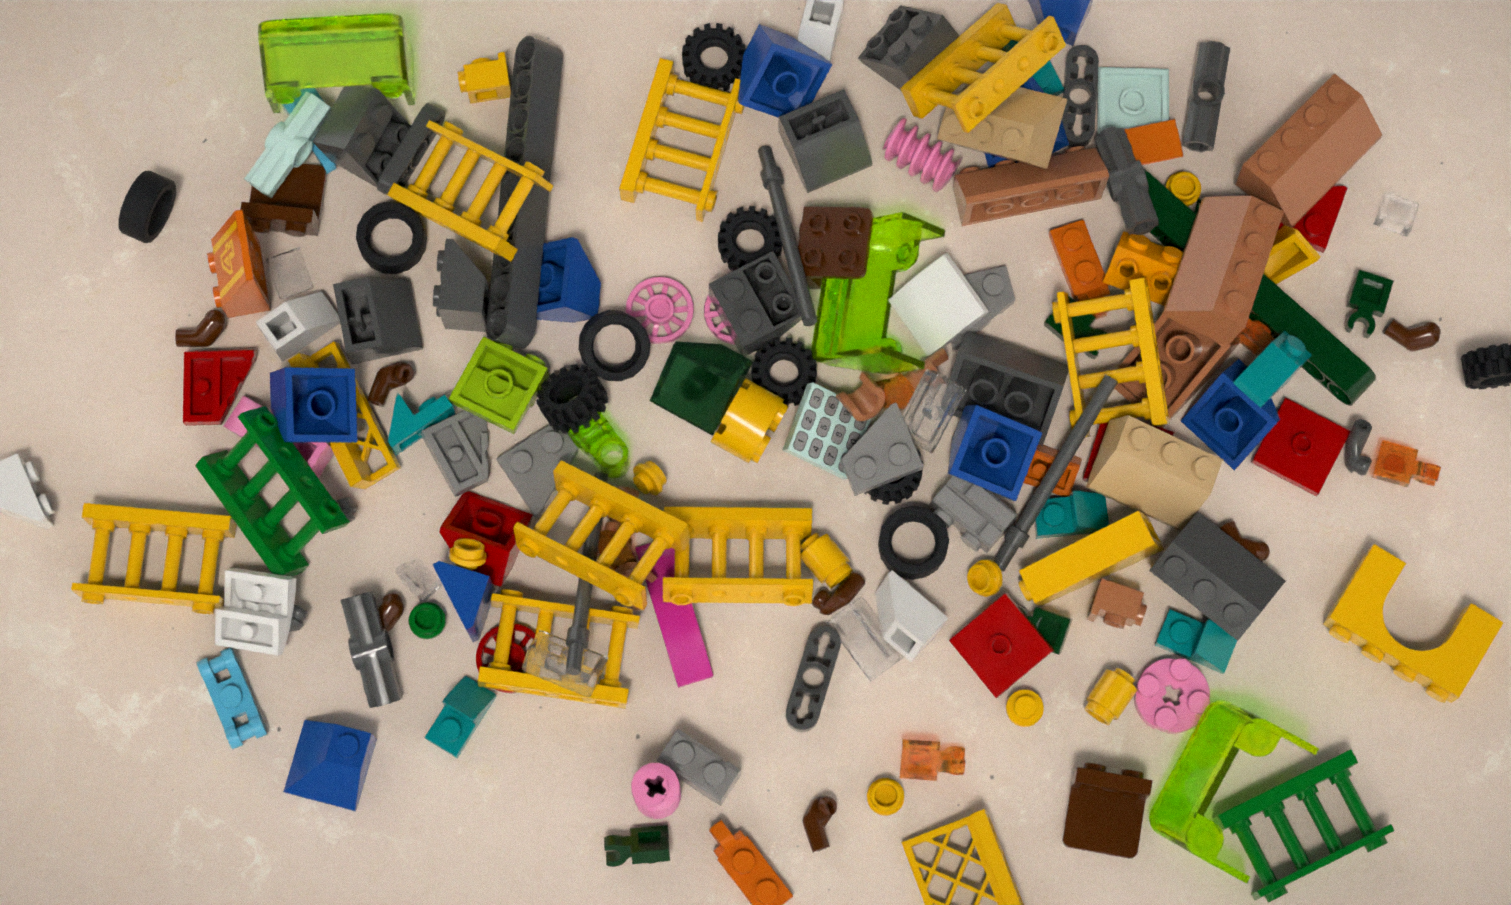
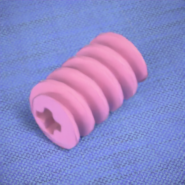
(920, 156)
(653, 776)

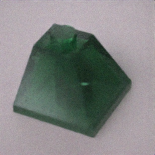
(700, 382)

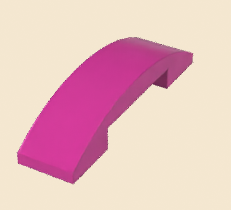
(677, 626)

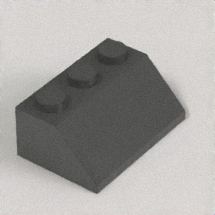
(1009, 381)
(1217, 575)

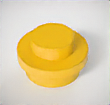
(1184, 187)
(649, 478)
(468, 554)
(985, 578)
(1024, 708)
(885, 796)

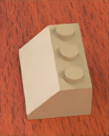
(1017, 130)
(1153, 472)

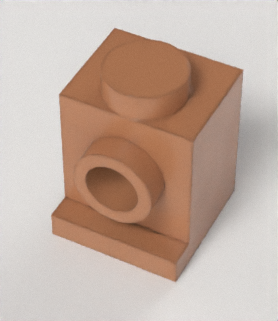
(1117, 605)

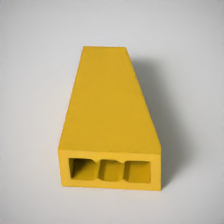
(1090, 559)

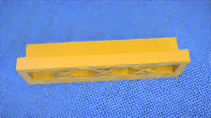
(349, 455)

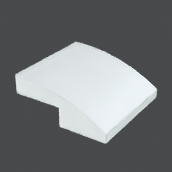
(938, 305)
(255, 611)

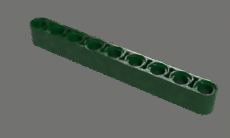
(1331, 360)

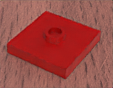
(1301, 447)
(1001, 645)

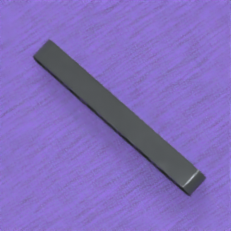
(529, 139)

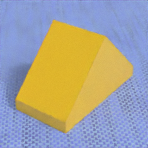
(1289, 255)

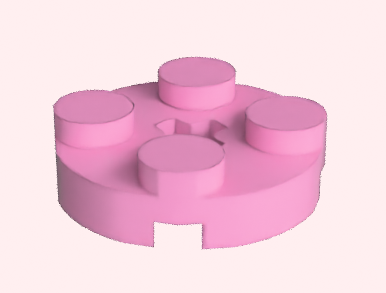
(1180, 676)

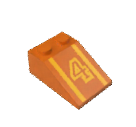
(238, 268)

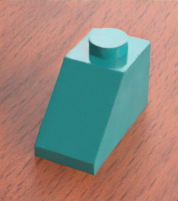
(1273, 368)

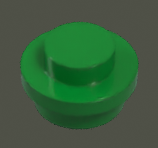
(427, 620)

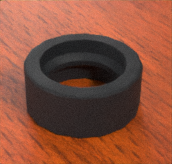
(147, 206)
(383, 212)
(632, 366)
(918, 515)

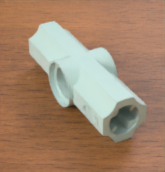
(288, 144)

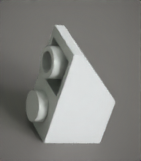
(821, 26)
(297, 323)
(20, 494)
(906, 616)

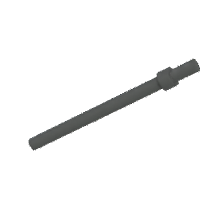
(772, 181)
(1017, 535)
(578, 634)

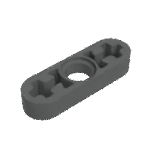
(1090, 73)
(411, 149)
(831, 656)

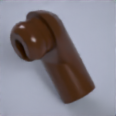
(205, 333)
(1415, 338)
(388, 379)
(1258, 549)
(841, 597)
(390, 610)
(815, 821)

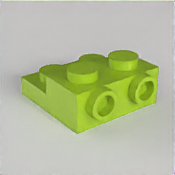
(499, 384)

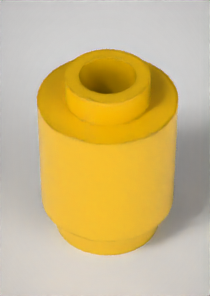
(825, 559)
(1110, 696)

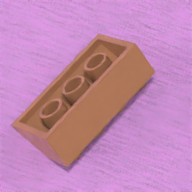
(1311, 150)
(1022, 189)
(1223, 265)

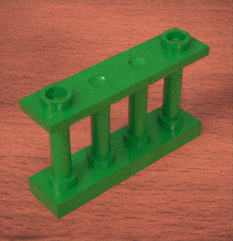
(250, 511)
(1304, 789)

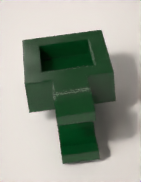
(643, 845)

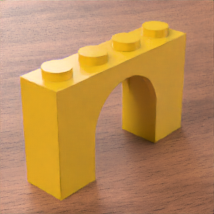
(1359, 619)

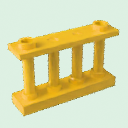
(969, 53)
(648, 148)
(468, 222)
(1140, 335)
(603, 501)
(741, 523)
(140, 524)
(500, 677)

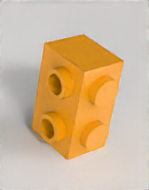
(1140, 258)

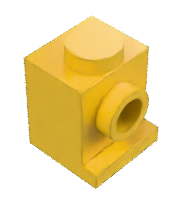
(485, 79)

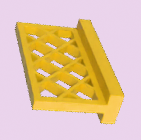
(990, 854)

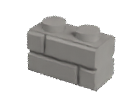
(973, 512)
(699, 767)

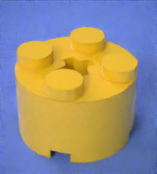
(747, 421)

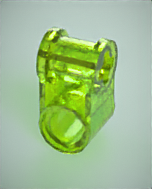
(598, 442)

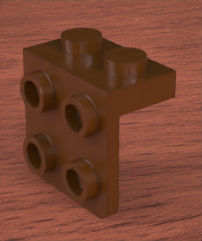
(294, 206)
(834, 243)
(1105, 811)

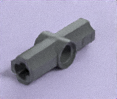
(1210, 78)
(1126, 181)
(371, 649)

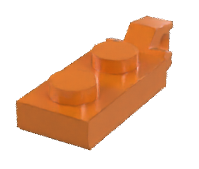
(1079, 262)
(748, 868)

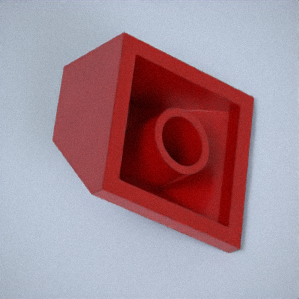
(490, 524)

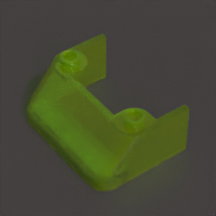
(335, 54)
(857, 311)
(1200, 771)

